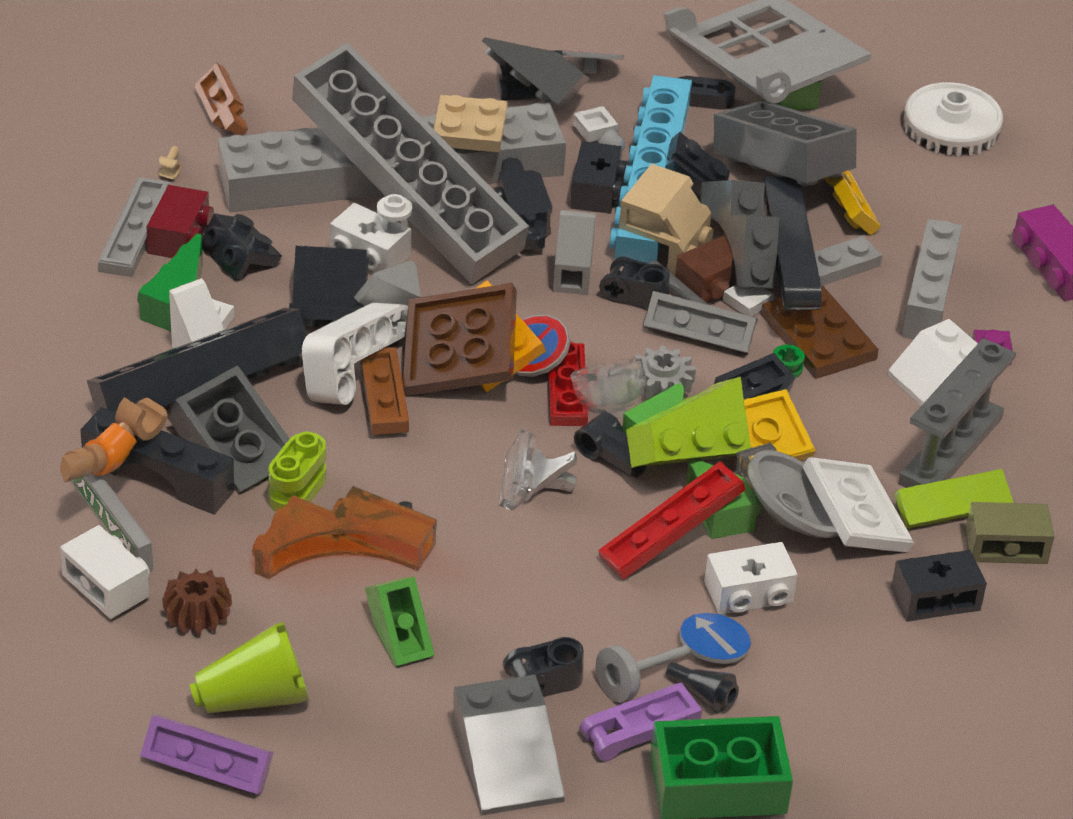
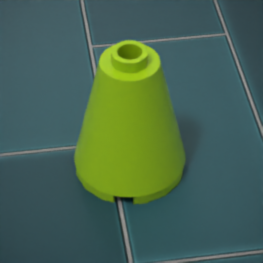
(252, 675)

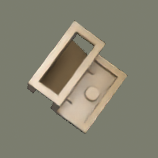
(667, 212)

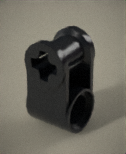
(635, 280)
(555, 664)

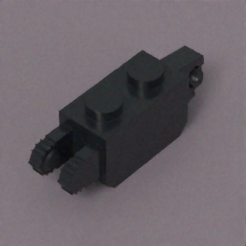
(528, 198)

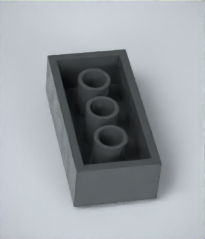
(785, 142)

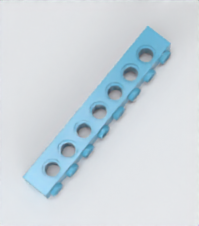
(659, 120)

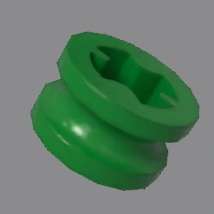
(791, 357)

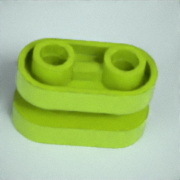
(297, 469)

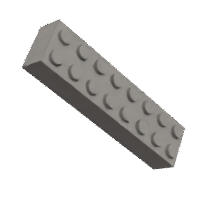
(410, 160)

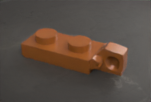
(221, 100)

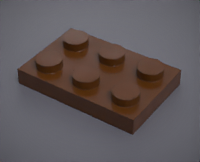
(825, 336)

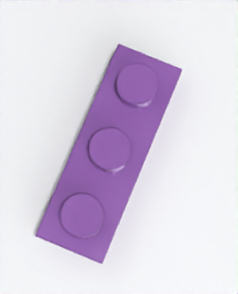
(206, 754)

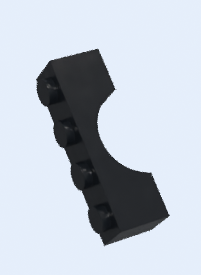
(196, 472)

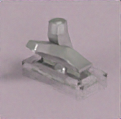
(529, 471)

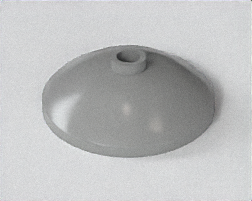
(788, 494)

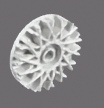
(953, 117)

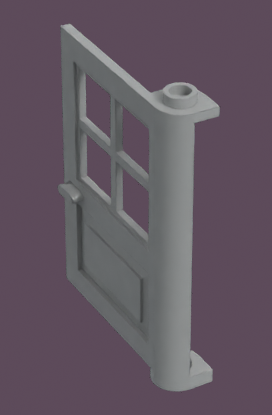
(779, 66)

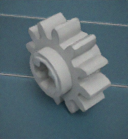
(665, 370)

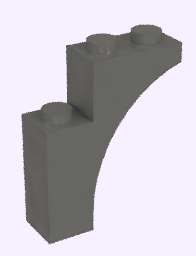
(751, 235)

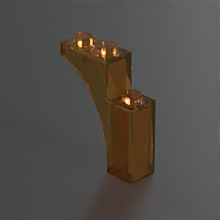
(355, 526)

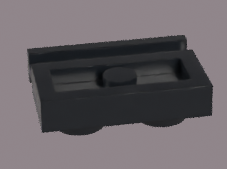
(690, 159)

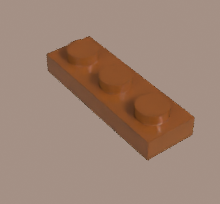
(384, 392)

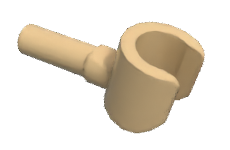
(170, 166)

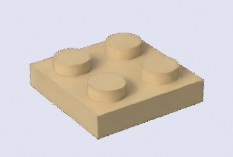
(471, 122)

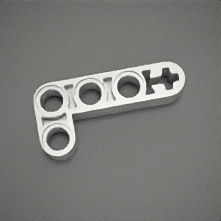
(334, 349)

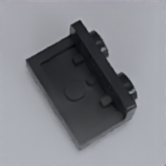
(237, 244)

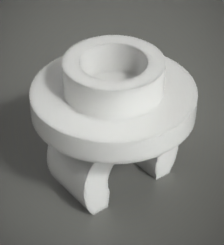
(394, 208)

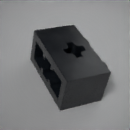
(597, 177)
(938, 585)

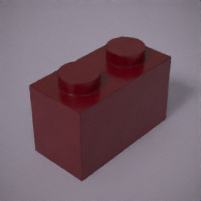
(177, 220)

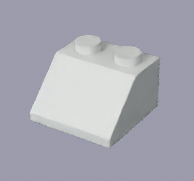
(930, 359)

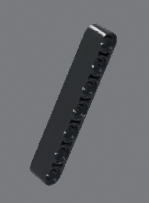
(795, 253)

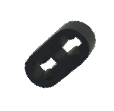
(711, 93)

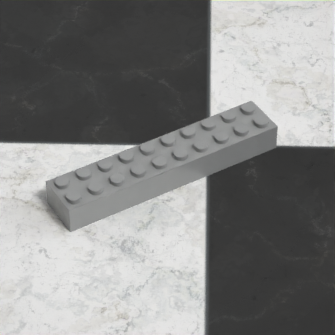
(310, 168)

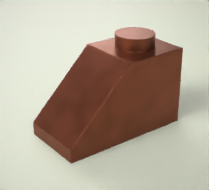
(707, 268)

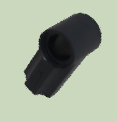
(606, 438)

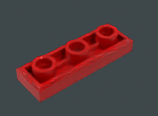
(563, 403)

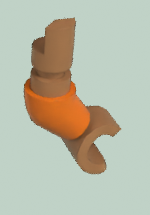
(116, 442)

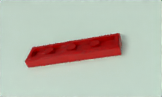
(671, 520)

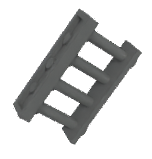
(958, 415)

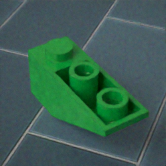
(180, 270)

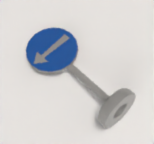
(703, 634)

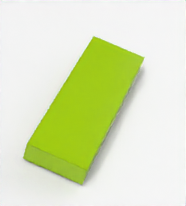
(950, 497)

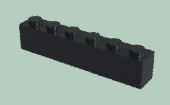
(173, 373)

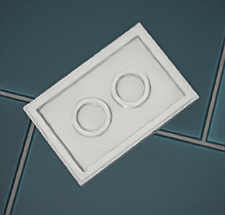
(858, 505)

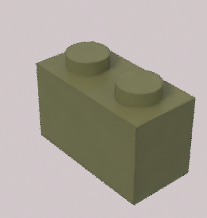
(1010, 532)

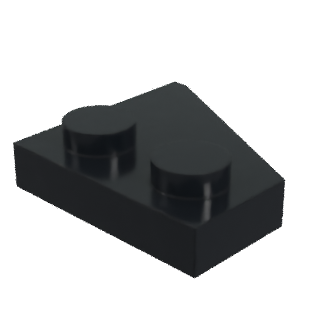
(761, 376)

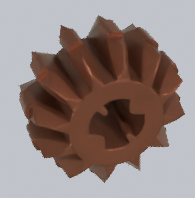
(197, 601)

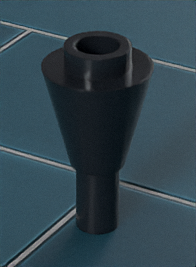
(713, 687)

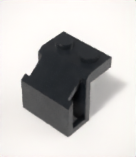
(328, 282)

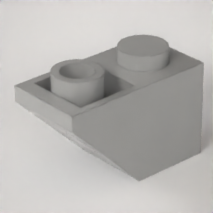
(574, 252)

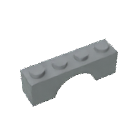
(932, 277)

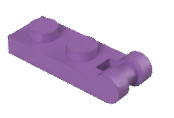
(636, 719)

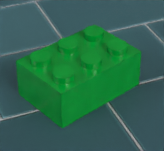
(721, 767)

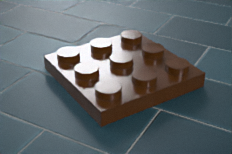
(460, 339)

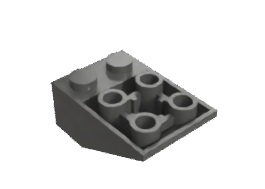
(547, 70)

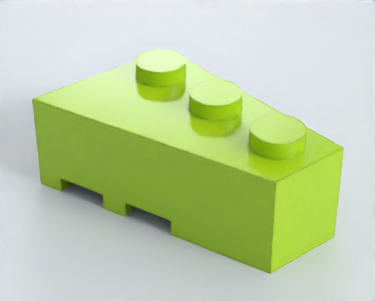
(697, 428)

